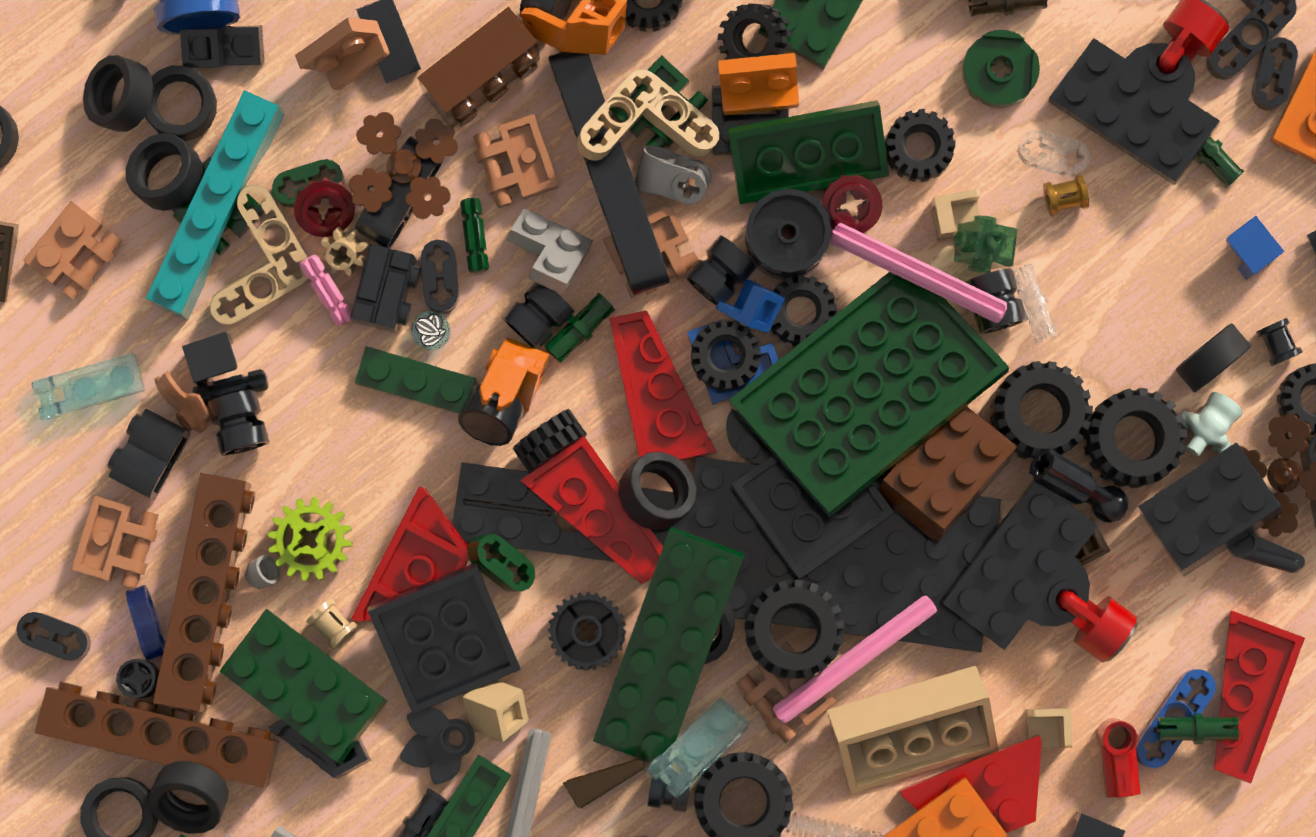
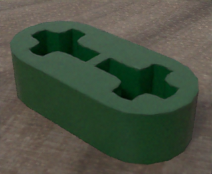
(304, 174)
(505, 557)

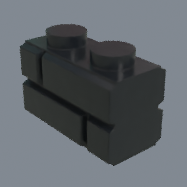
(384, 289)

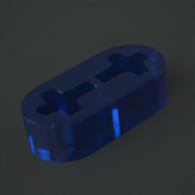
(145, 622)

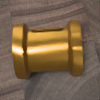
(1053, 192)

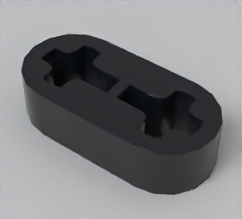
(1266, 71)
(449, 275)
(50, 645)

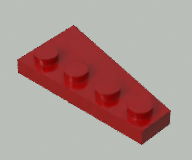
(655, 394)
(588, 498)
(1253, 686)

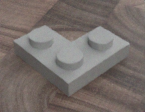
(558, 249)

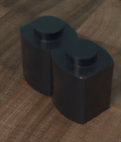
(148, 454)

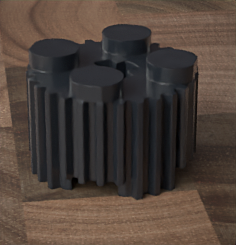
(565, 629)

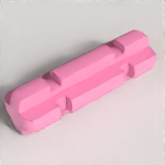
(326, 290)

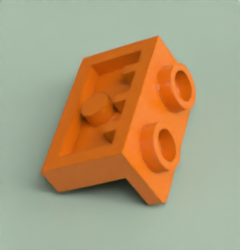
(759, 83)

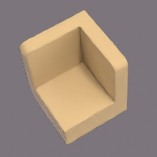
(954, 209)
(496, 709)
(1052, 726)

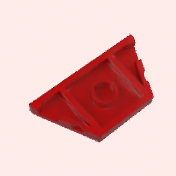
(419, 552)
(1003, 780)

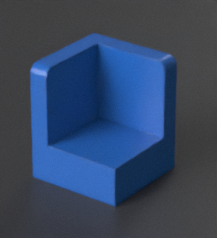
(1254, 247)
(754, 306)

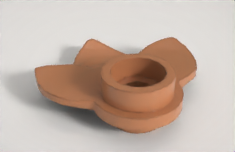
(191, 409)

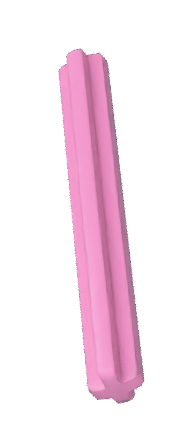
(919, 273)
(854, 659)

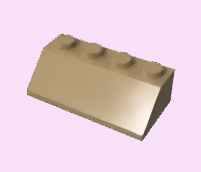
(913, 729)

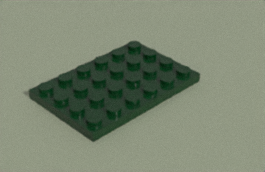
(867, 388)

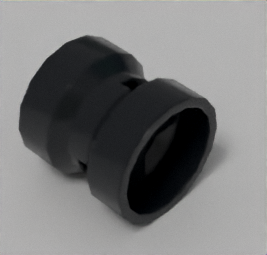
(131, 678)
(660, 796)

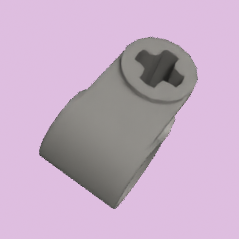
(667, 175)

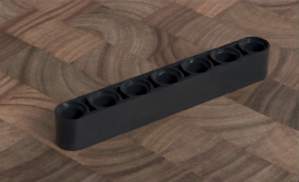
(611, 177)

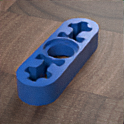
(1183, 689)

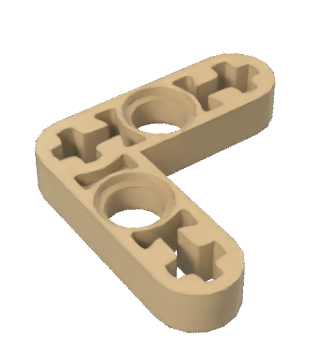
(647, 105)
(272, 270)

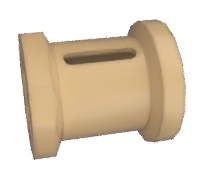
(331, 623)

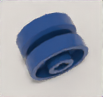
(184, 14)

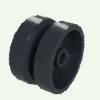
(807, 222)

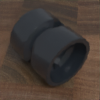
(720, 271)
(1003, 286)
(537, 315)
(238, 422)

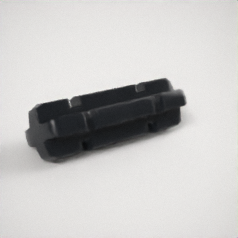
(255, 380)

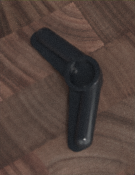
(1267, 553)

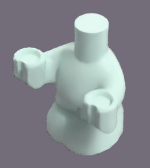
(1211, 423)

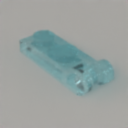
(89, 386)
(698, 747)

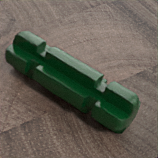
(474, 235)

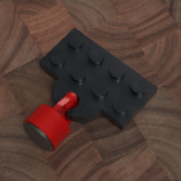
(1146, 97)
(1033, 575)

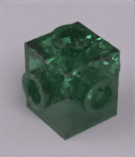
(985, 244)

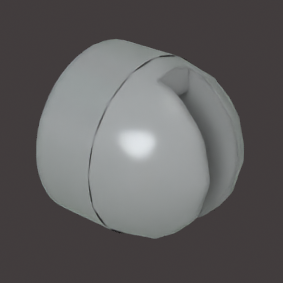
(262, 572)

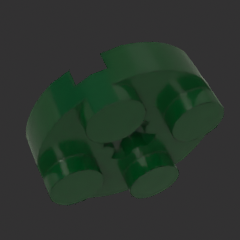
(1017, 55)

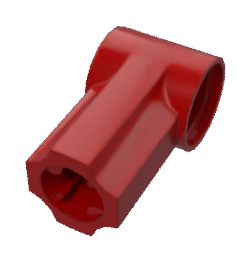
(1119, 762)

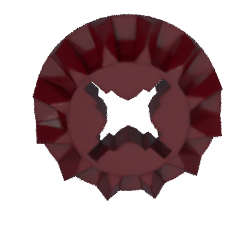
(861, 188)
(309, 217)

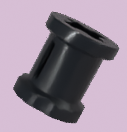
(1279, 342)

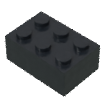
(1210, 509)

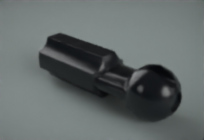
(1078, 486)

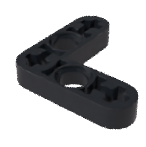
(1259, 7)

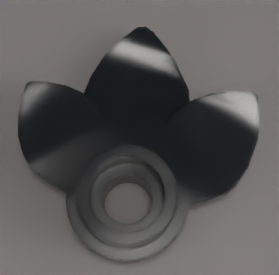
(432, 745)

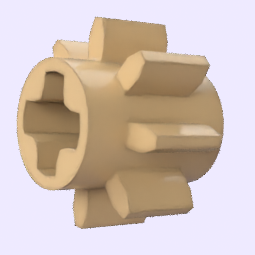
(353, 254)

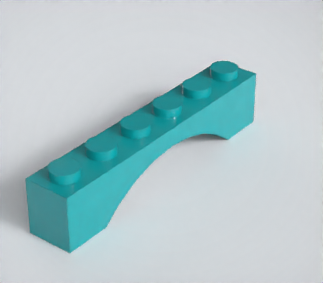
(195, 243)

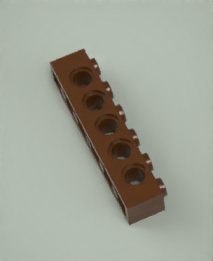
(211, 494)
(59, 722)

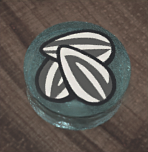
(431, 330)

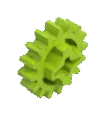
(299, 525)

